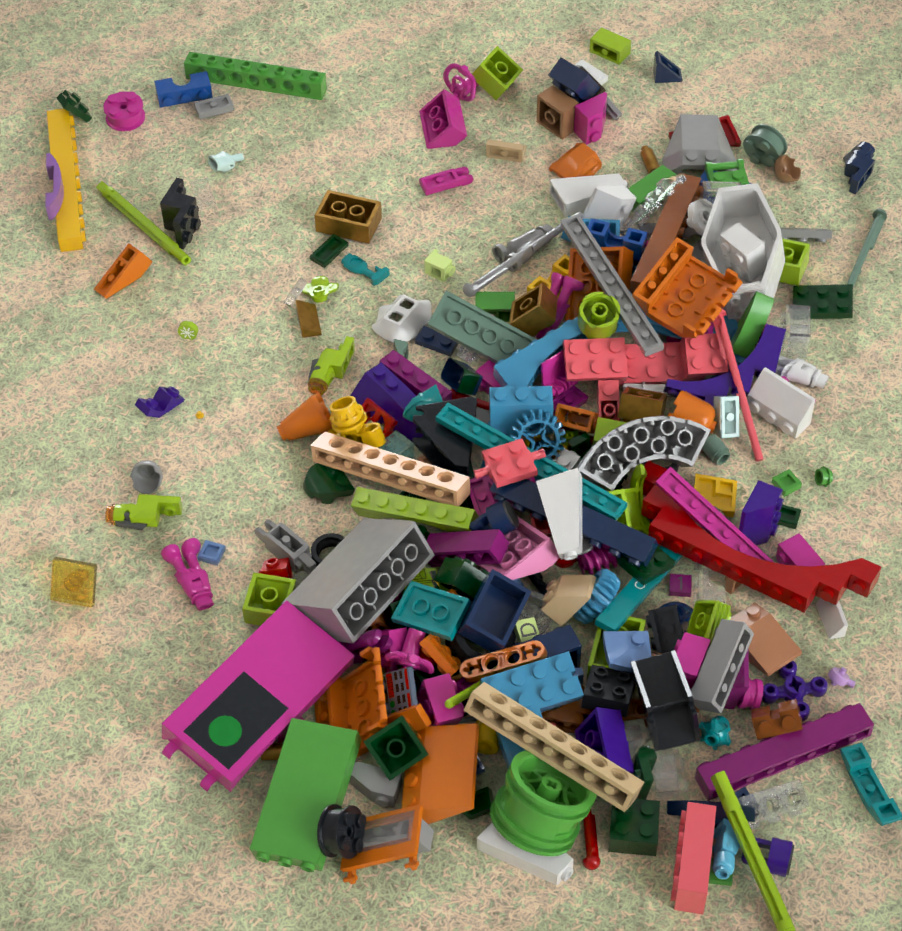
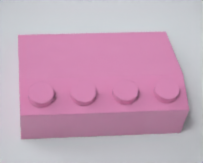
(526, 554)

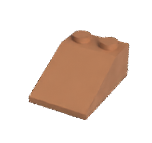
(770, 645)

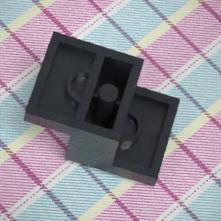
(180, 213)

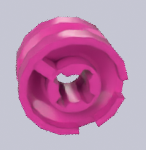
(753, 695)

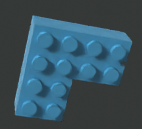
(538, 688)

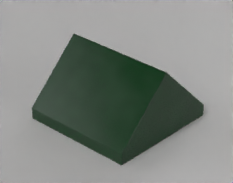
(396, 747)

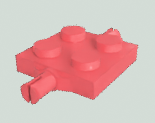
(509, 463)

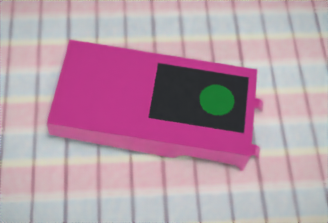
(255, 696)

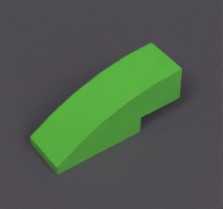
(751, 324)

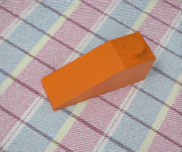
(125, 270)

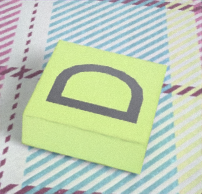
(526, 629)

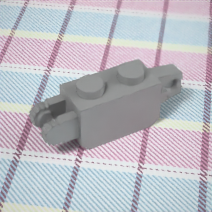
(284, 544)

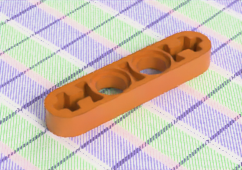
(503, 660)

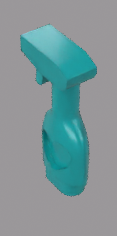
(359, 266)

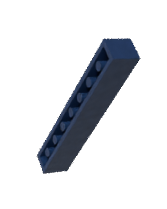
(596, 527)

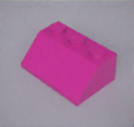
(443, 121)

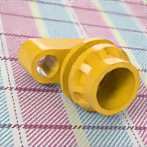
(349, 420)

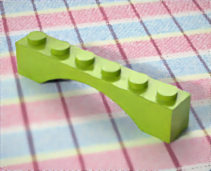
(383, 505)

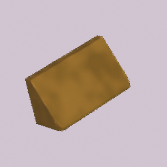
(308, 319)

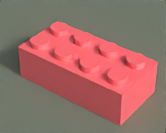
(693, 858)

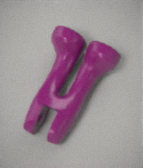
(370, 638)

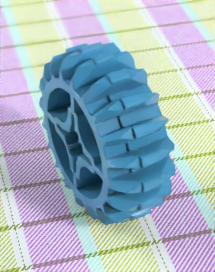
(541, 429)
(603, 593)

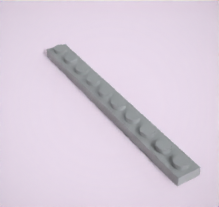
(800, 234)
(612, 285)

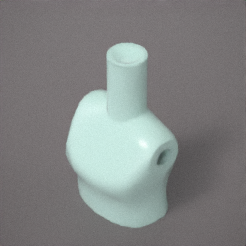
(224, 161)

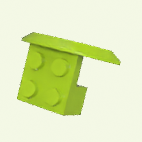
(634, 498)

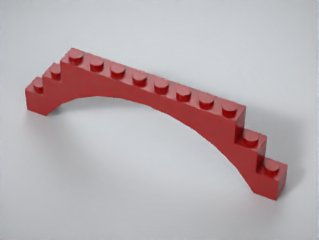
(786, 583)

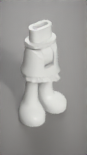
(801, 372)

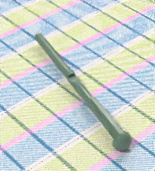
(879, 217)

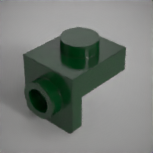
(580, 444)
(482, 803)

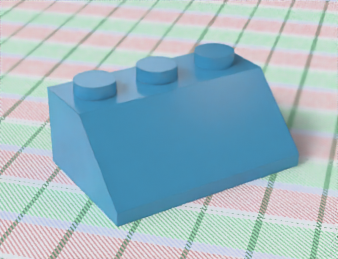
(510, 403)

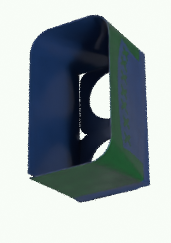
(452, 375)

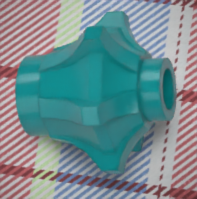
(715, 732)

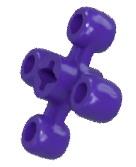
(794, 689)

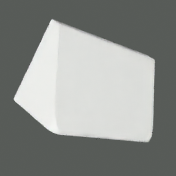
(832, 618)

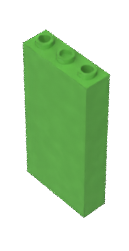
(307, 778)

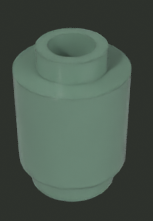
(716, 449)

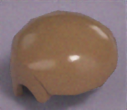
(785, 169)

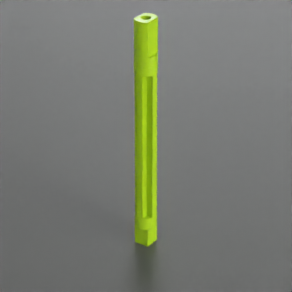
(143, 222)
(752, 852)

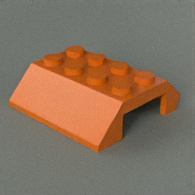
(685, 291)
(356, 700)

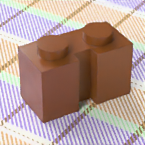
(778, 721)

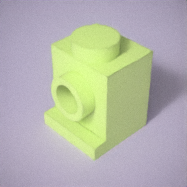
(439, 266)

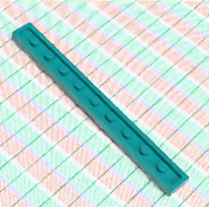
(489, 437)

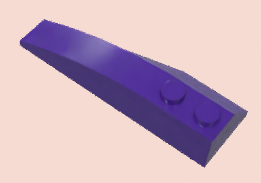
(388, 393)

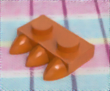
(441, 654)

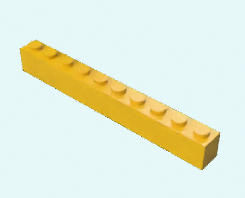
(62, 149)

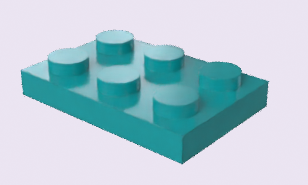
(431, 610)

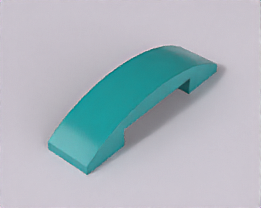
(868, 785)

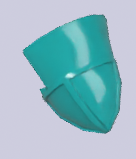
(429, 396)

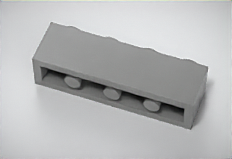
(721, 665)

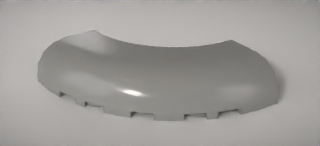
(641, 441)

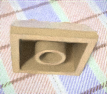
(567, 596)

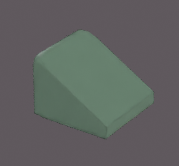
(401, 347)

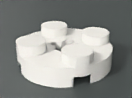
(698, 215)

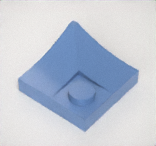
(624, 647)

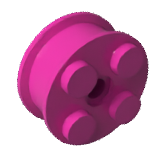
(124, 111)

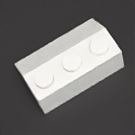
(781, 403)

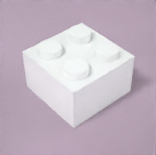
(743, 252)

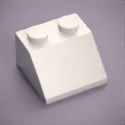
(610, 203)

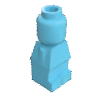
(724, 850)

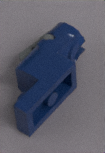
(859, 165)

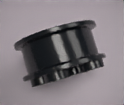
(341, 831)

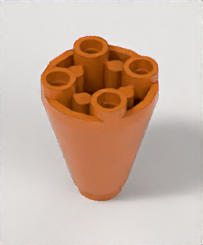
(307, 420)

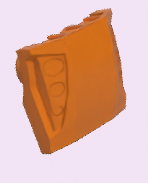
(577, 162)

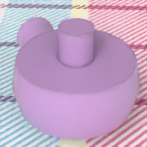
(840, 677)

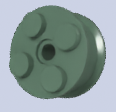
(764, 145)

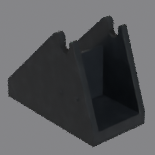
(440, 444)
(666, 701)

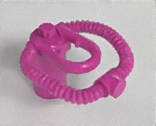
(465, 86)
(410, 653)

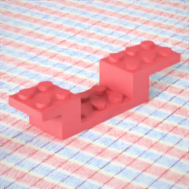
(614, 360)

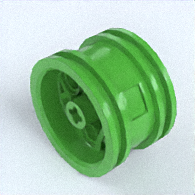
(540, 807)

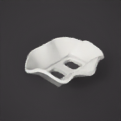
(409, 325)

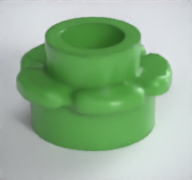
(823, 476)

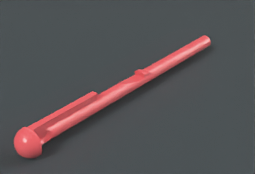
(728, 354)

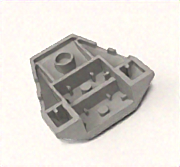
(697, 141)

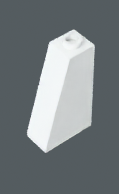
(575, 192)
(563, 508)
(550, 868)

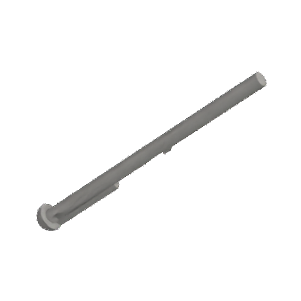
(470, 290)

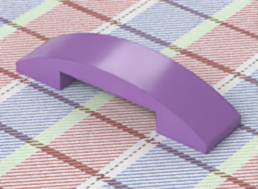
(55, 198)

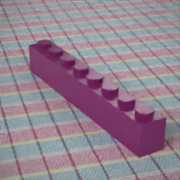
(787, 750)

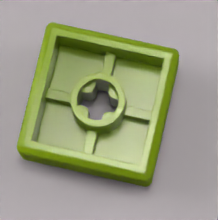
(707, 617)

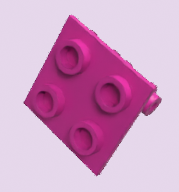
(554, 374)

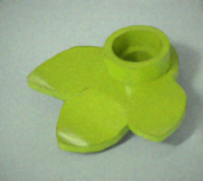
(320, 288)

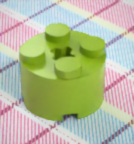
(598, 315)

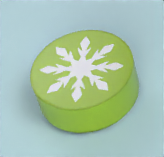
(188, 330)

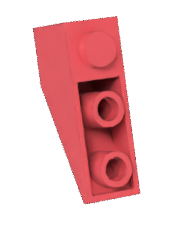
(608, 399)

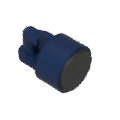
(497, 516)

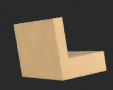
(505, 150)

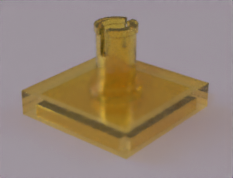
(73, 582)

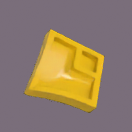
(718, 492)

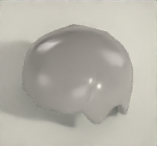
(146, 477)

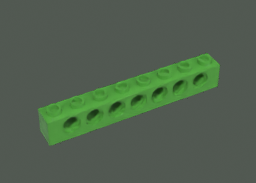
(257, 75)

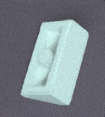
(726, 416)

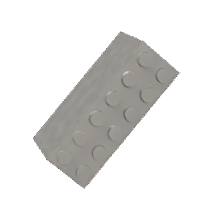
(362, 576)

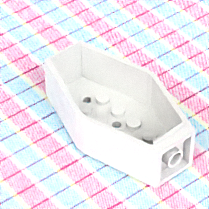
(748, 207)

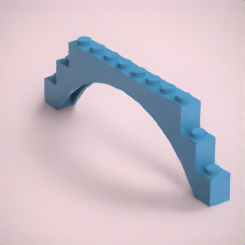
(525, 364)

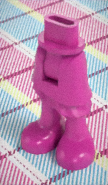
(568, 286)
(194, 579)

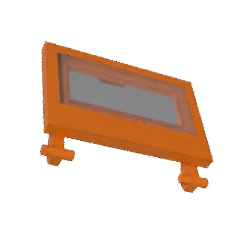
(387, 839)

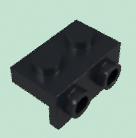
(665, 627)

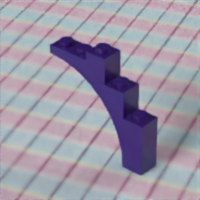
(764, 355)

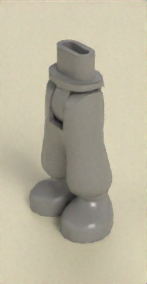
(514, 246)

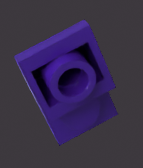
(163, 401)

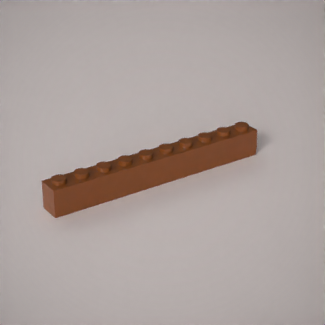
(668, 227)

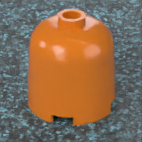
(694, 409)

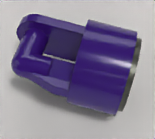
(779, 855)

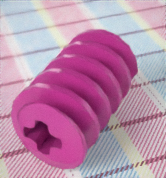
(595, 559)

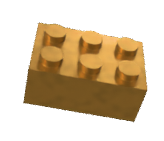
(348, 216)

